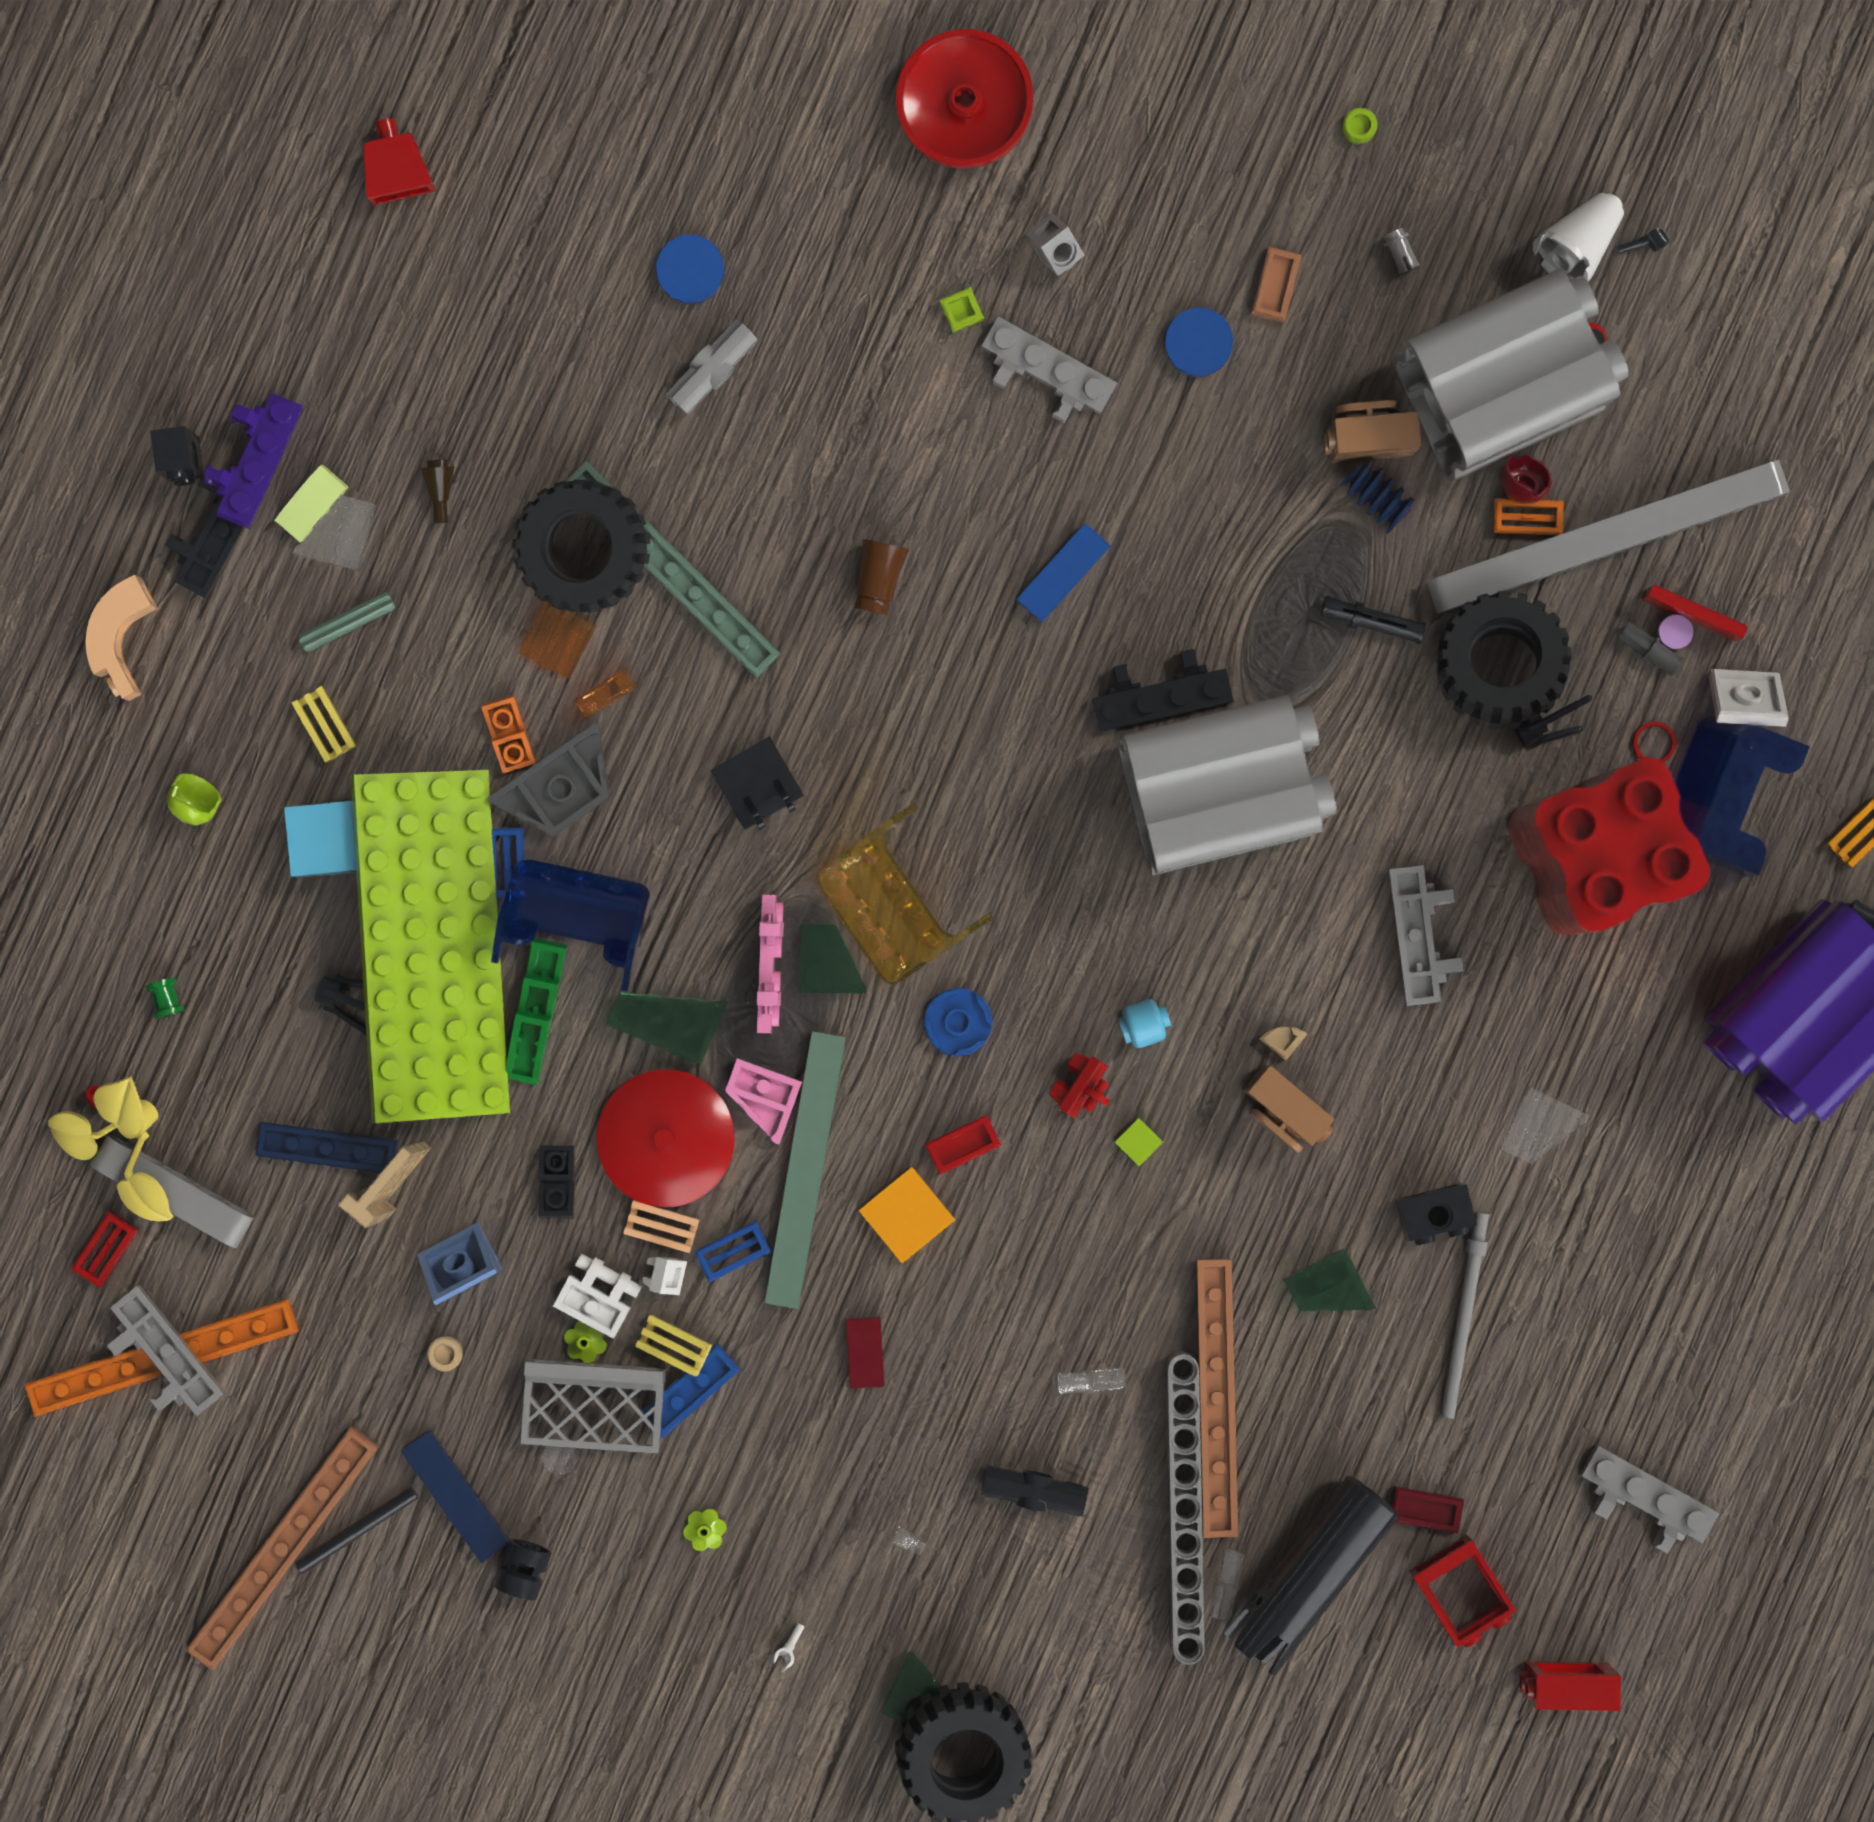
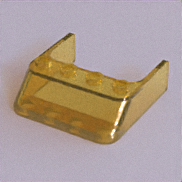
(885, 908)

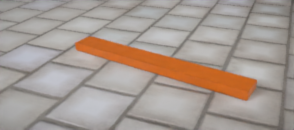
(136, 1367)

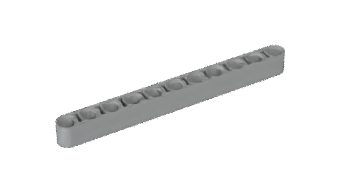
(1609, 536)

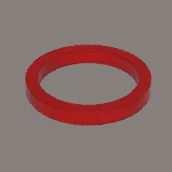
(1658, 724)

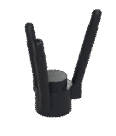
(1534, 732)
(335, 994)

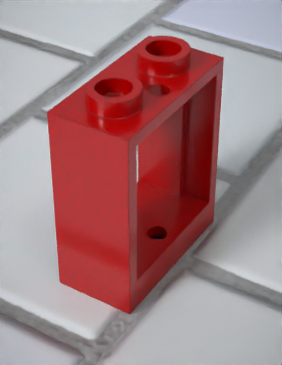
(1447, 1560)
(1571, 1686)

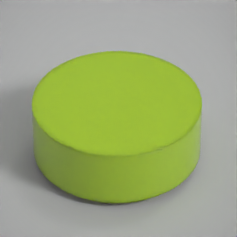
(1359, 126)

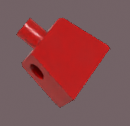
(394, 166)

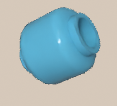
(1144, 1023)

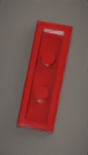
(1695, 613)

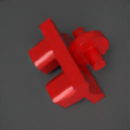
(1087, 1088)

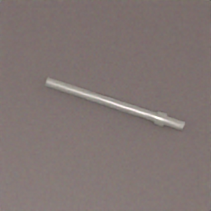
(1476, 1248)

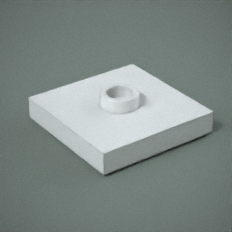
(1748, 697)

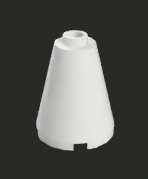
(1580, 237)

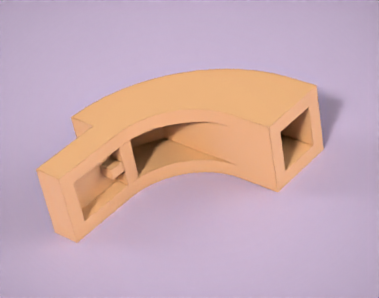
(107, 628)

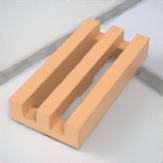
(633, 1218)

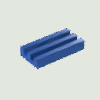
(506, 832)
(759, 1237)

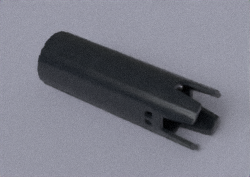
(1312, 1573)

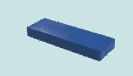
(1063, 573)
(691, 1391)

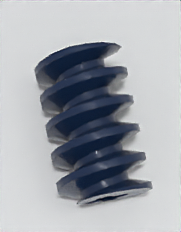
(1378, 494)

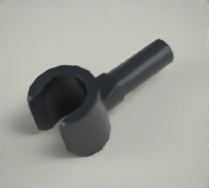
(1656, 239)

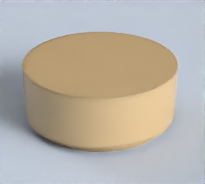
(445, 1353)

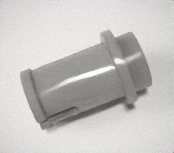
(1399, 248)

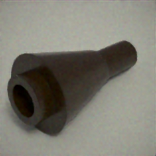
(438, 482)

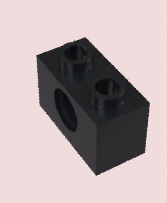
(177, 455)
(1415, 1208)

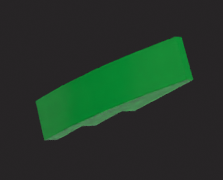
(536, 1011)

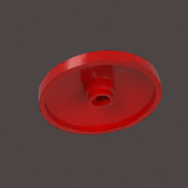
(964, 98)
(665, 1138)

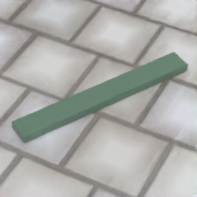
(699, 595)
(805, 1170)

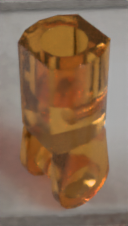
(600, 697)

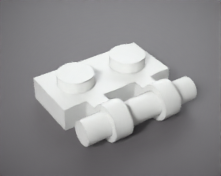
(593, 1306)

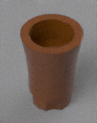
(878, 575)

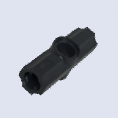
(1034, 1490)

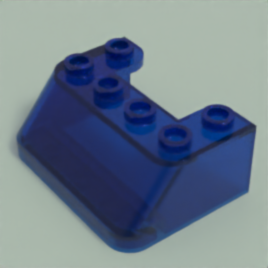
(1719, 783)

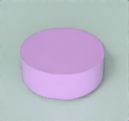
(1675, 632)

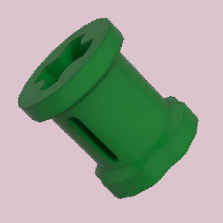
(165, 998)

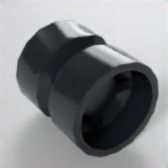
(518, 1580)

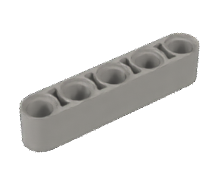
(185, 1197)

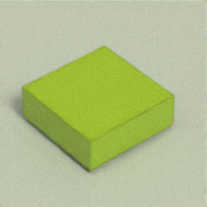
(961, 310)
(1138, 1141)

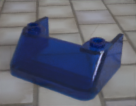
(575, 907)

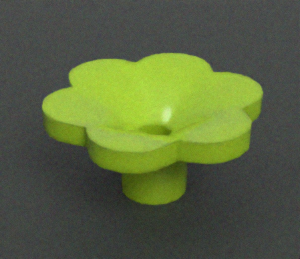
(594, 1339)
(705, 1520)

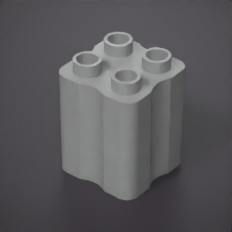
(1509, 373)
(1225, 783)

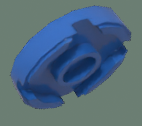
(690, 269)
(1198, 342)
(958, 1021)

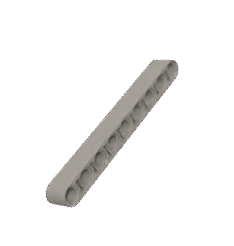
(1190, 1523)

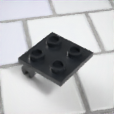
(757, 783)

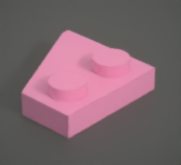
(764, 1096)

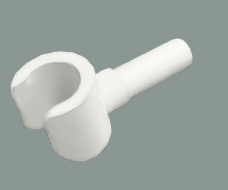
(786, 1651)

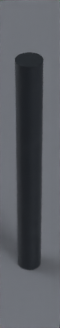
(356, 1530)

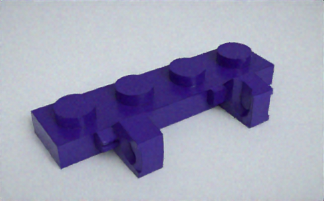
(247, 484)

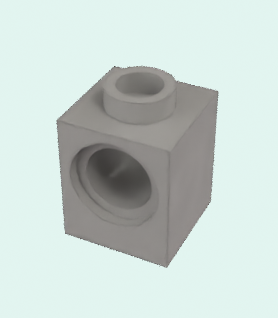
(1055, 244)

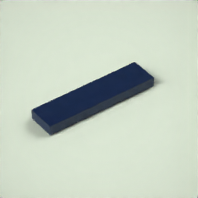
(325, 1147)
(455, 1496)

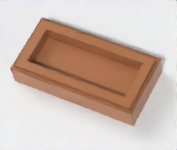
(1276, 284)

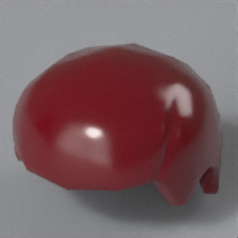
(1525, 479)

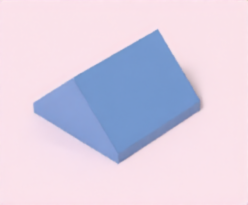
(458, 1263)

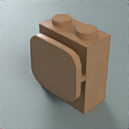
(1371, 431)
(1287, 1110)

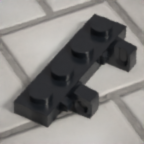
(208, 554)
(1190, 692)

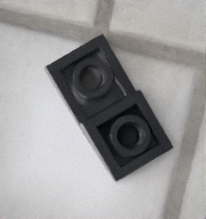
(556, 1182)

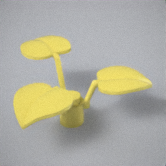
(133, 1117)

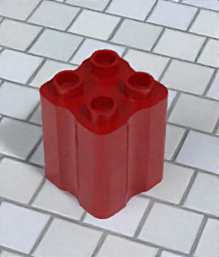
(1609, 848)

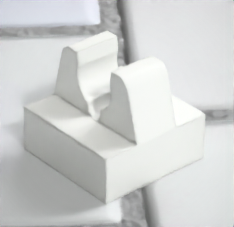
(666, 1276)

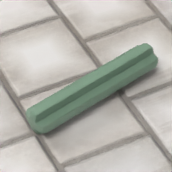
(346, 622)

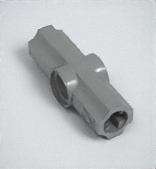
(712, 367)

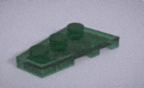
(672, 1024)

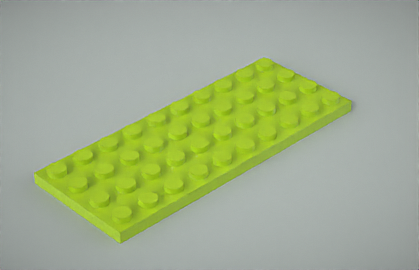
(429, 945)

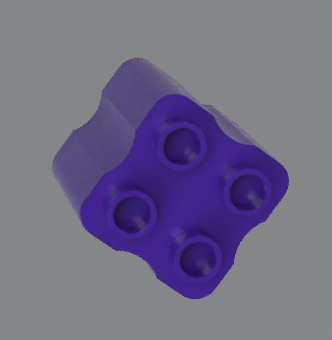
(1804, 1015)

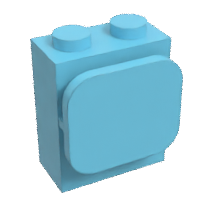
(320, 839)

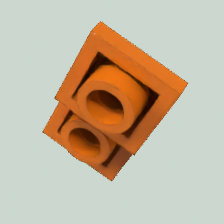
(508, 733)

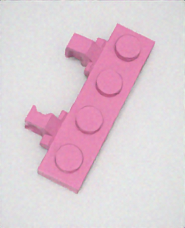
(770, 948)

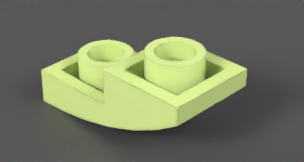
(311, 503)

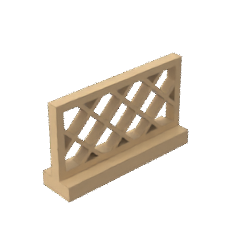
(371, 1204)

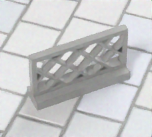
(595, 1375)

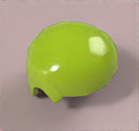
(192, 799)

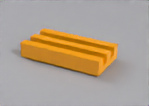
(1865, 848)

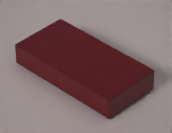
(865, 1352)
(1427, 1509)

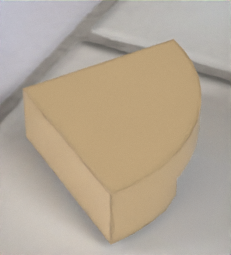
(1283, 1040)

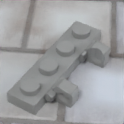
(1026, 354)
(1419, 962)
(183, 1371)
(1624, 1482)

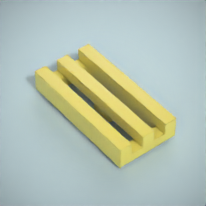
(309, 699)
(647, 1334)

